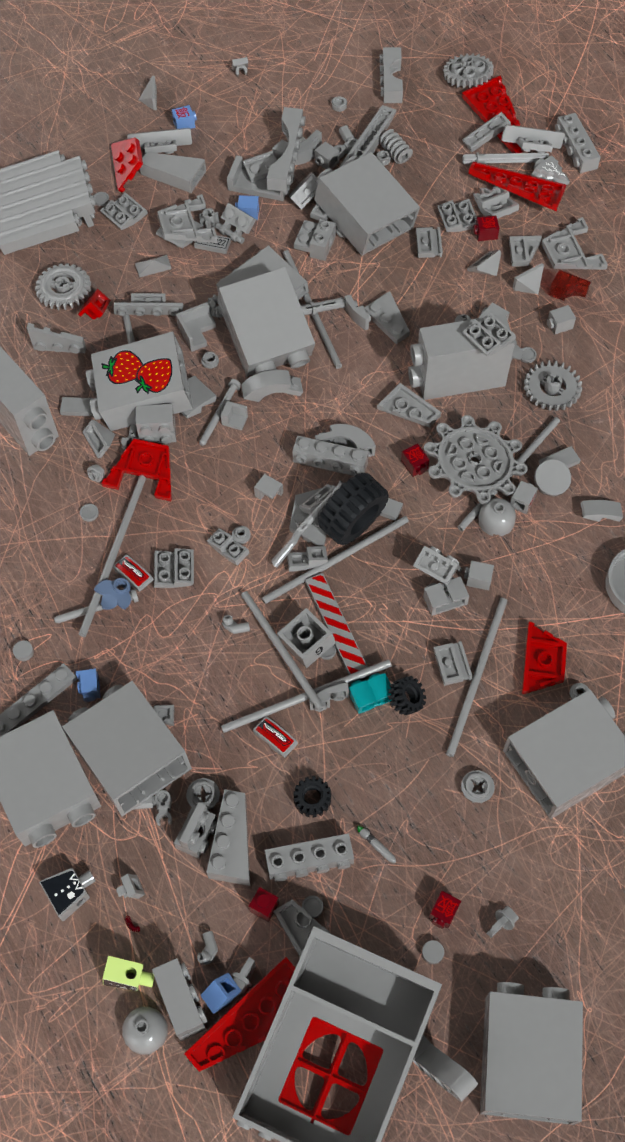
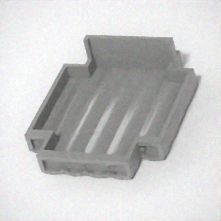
(43, 200)

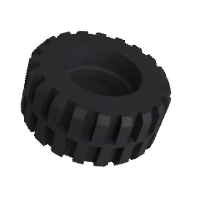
(353, 508)

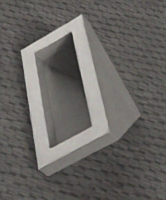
(149, 95)
(487, 264)
(153, 266)
(529, 280)
(98, 437)

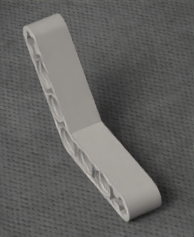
(444, 1070)

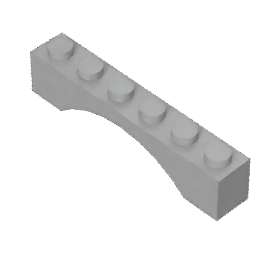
(280, 172)

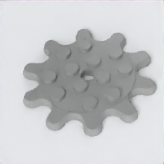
(470, 441)

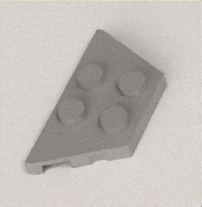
(313, 532)

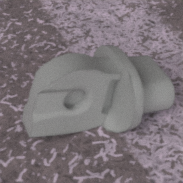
(505, 918)
(241, 978)

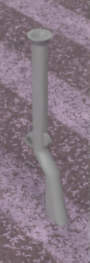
(301, 527)

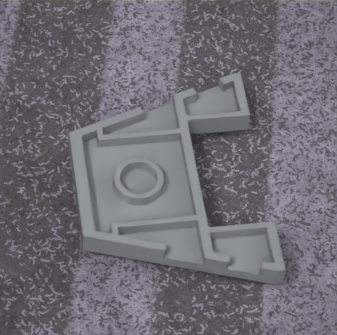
(179, 224)
(565, 251)

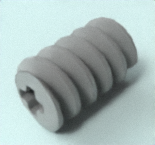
(395, 146)

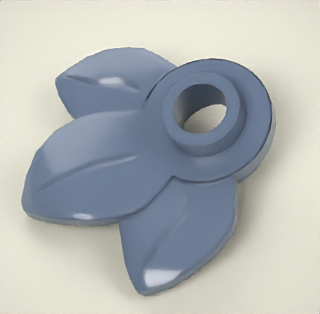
(112, 595)

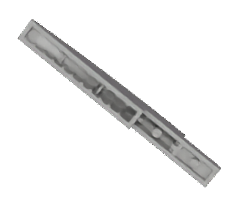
(365, 144)

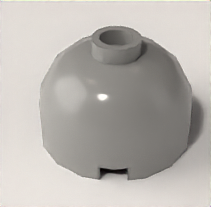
(497, 517)
(145, 1030)

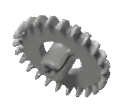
(66, 291)
(552, 378)

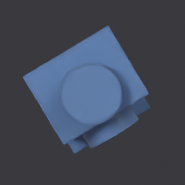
(88, 684)

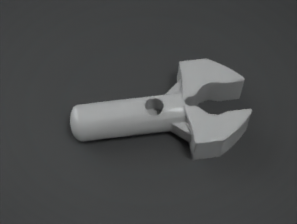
(132, 435)

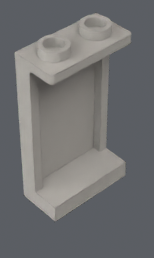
(239, 182)

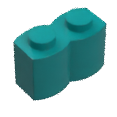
(370, 693)

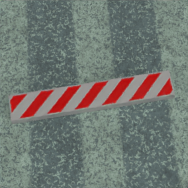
(336, 623)

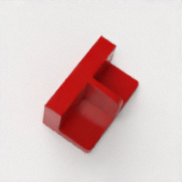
(95, 305)

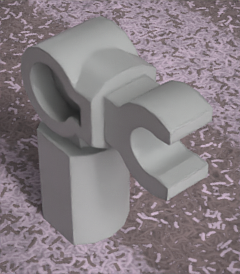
(349, 140)
(163, 802)

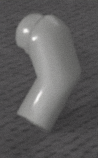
(233, 627)
(209, 950)

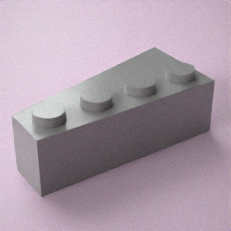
(230, 845)

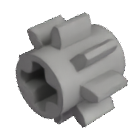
(209, 218)

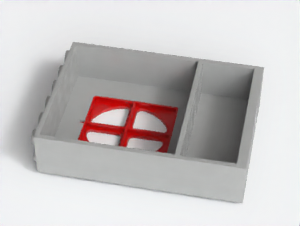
(363, 1002)

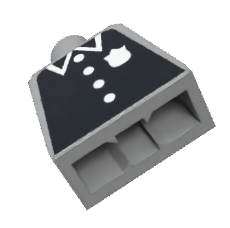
(67, 891)

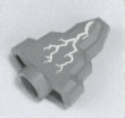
(550, 170)

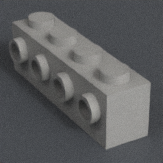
(578, 143)
(329, 456)
(309, 857)

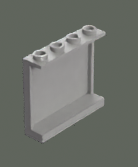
(263, 262)

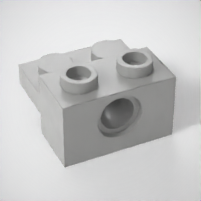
(316, 238)
(189, 839)

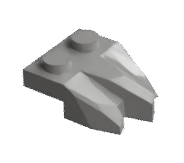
(495, 202)

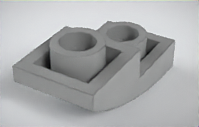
(357, 313)
(600, 509)
(227, 547)
(336, 693)

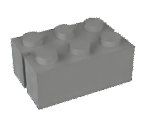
(180, 999)

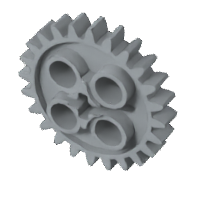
(468, 70)

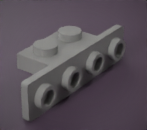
(533, 138)
(163, 140)
(147, 304)

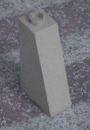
(174, 170)

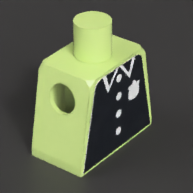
(116, 972)

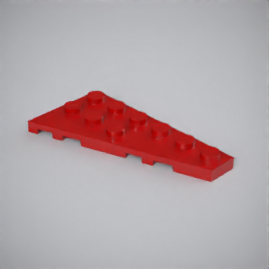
(489, 101)
(532, 188)
(245, 1022)

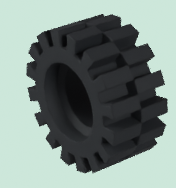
(399, 698)
(312, 784)

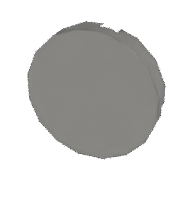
(552, 477)

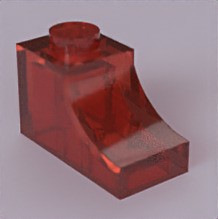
(568, 285)

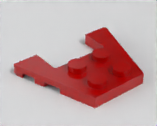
(147, 460)

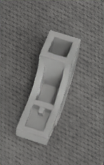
(306, 150)
(271, 382)
(348, 436)

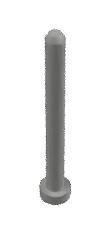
(233, 386)
(81, 612)

